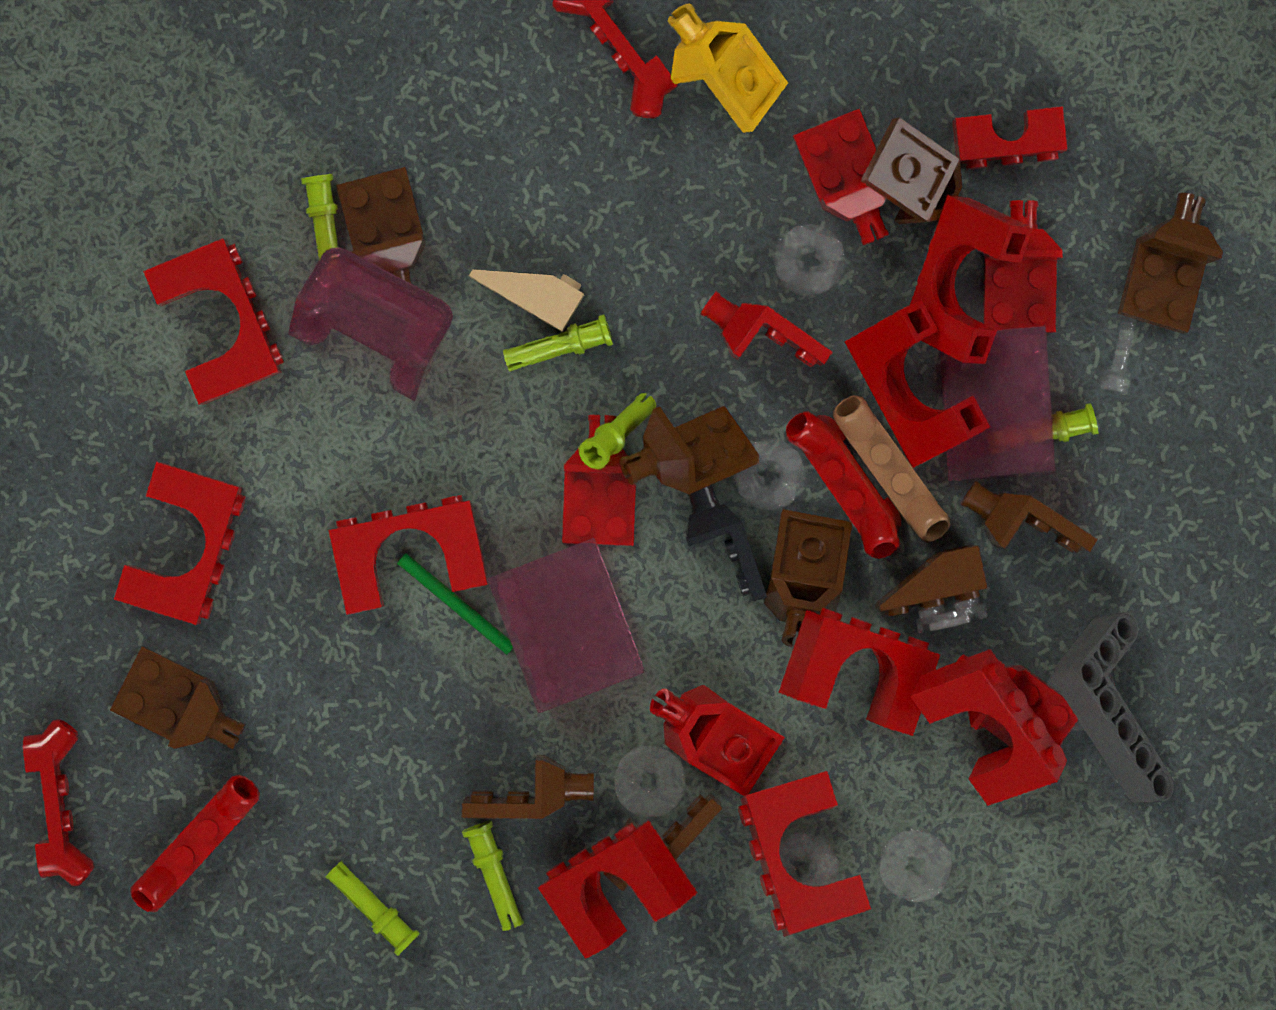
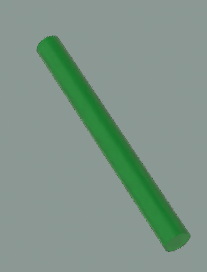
(455, 603)

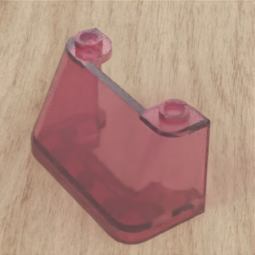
(375, 311)

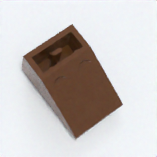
(943, 575)

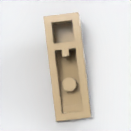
(540, 295)

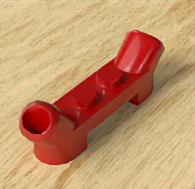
(651, 79)
(870, 514)
(195, 843)
(57, 854)

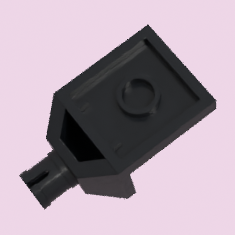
(715, 519)

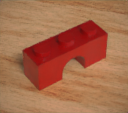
(1042, 137)

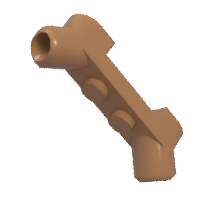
(891, 469)

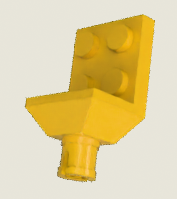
(729, 63)

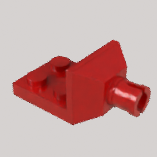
(836, 161)
(1023, 291)
(744, 322)
(598, 500)
(1043, 700)
(716, 736)

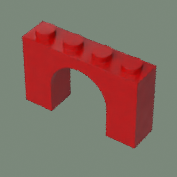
(960, 230)
(251, 356)
(881, 359)
(214, 506)
(357, 547)
(826, 644)
(985, 687)
(634, 856)
(796, 904)

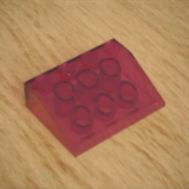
(1016, 402)
(566, 625)

